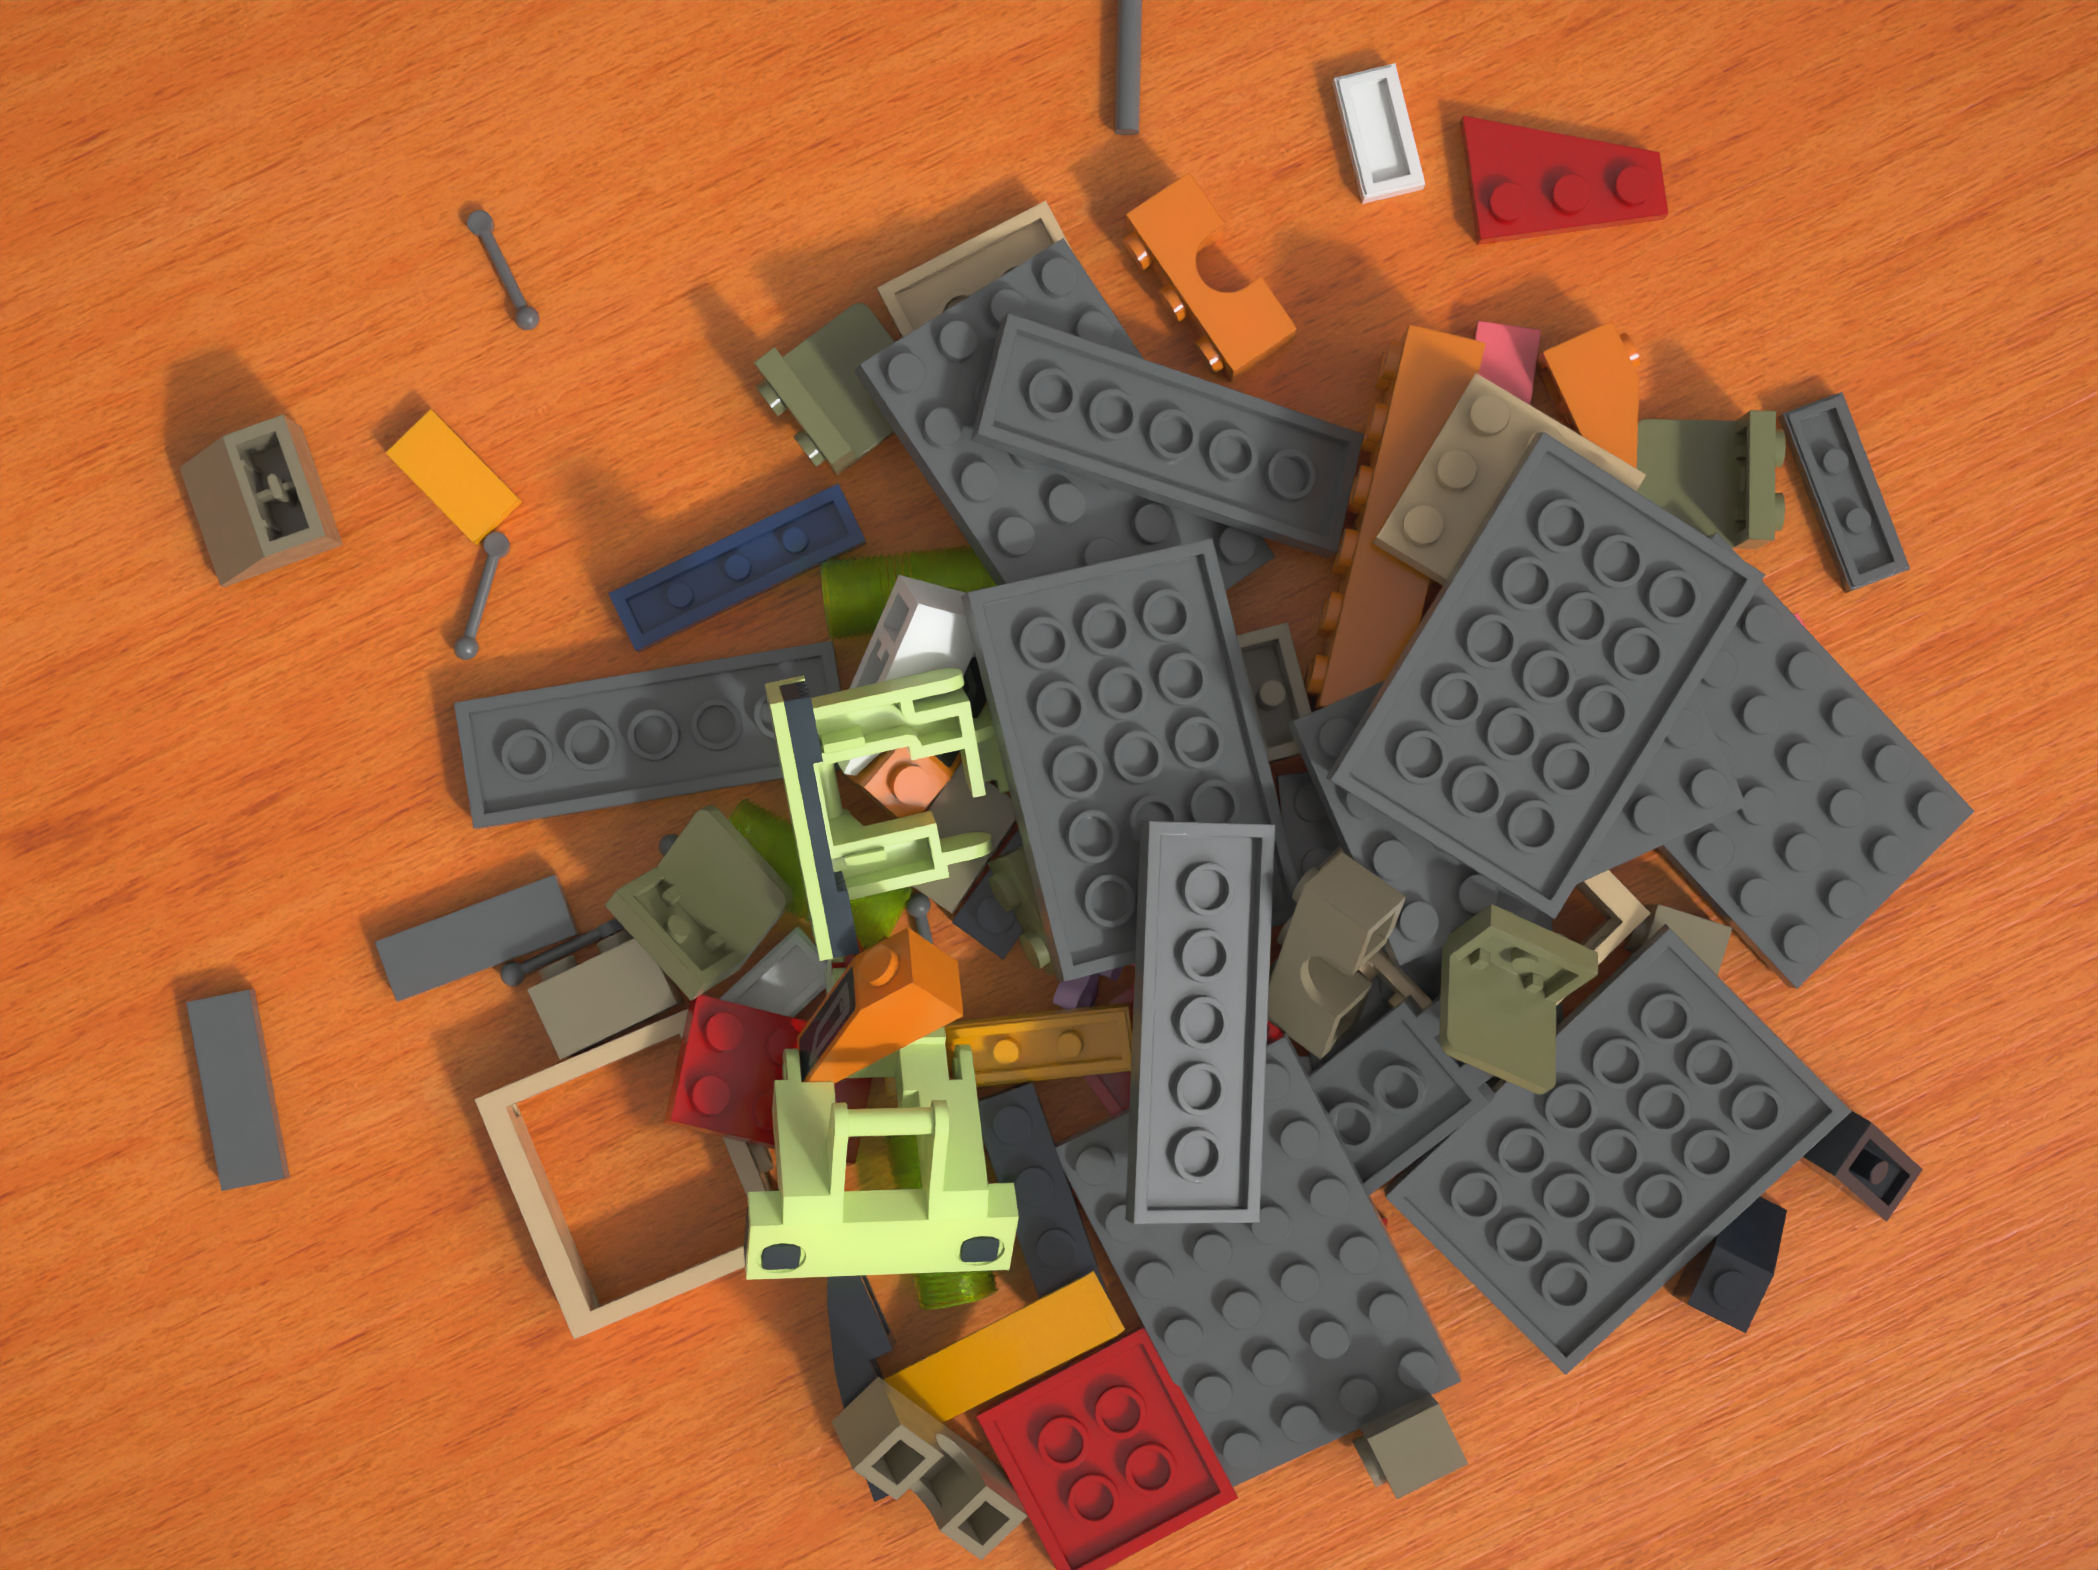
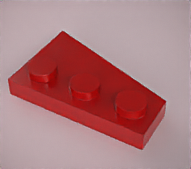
(1555, 183)

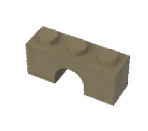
(1335, 929)
(906, 1448)

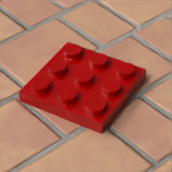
(1106, 1455)

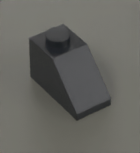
(1864, 1165)
(1735, 1267)

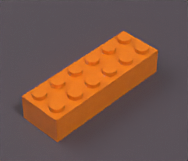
(1377, 593)

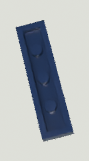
(737, 568)

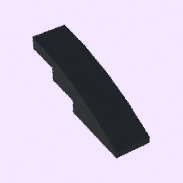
(857, 1339)

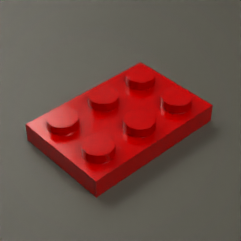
(730, 1070)

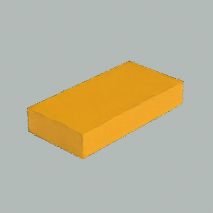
(453, 477)

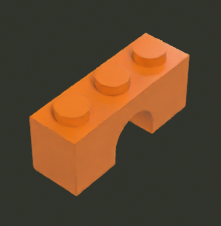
(1232, 327)

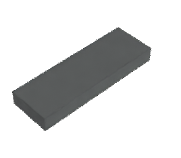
(1843, 492)
(477, 938)
(238, 1089)

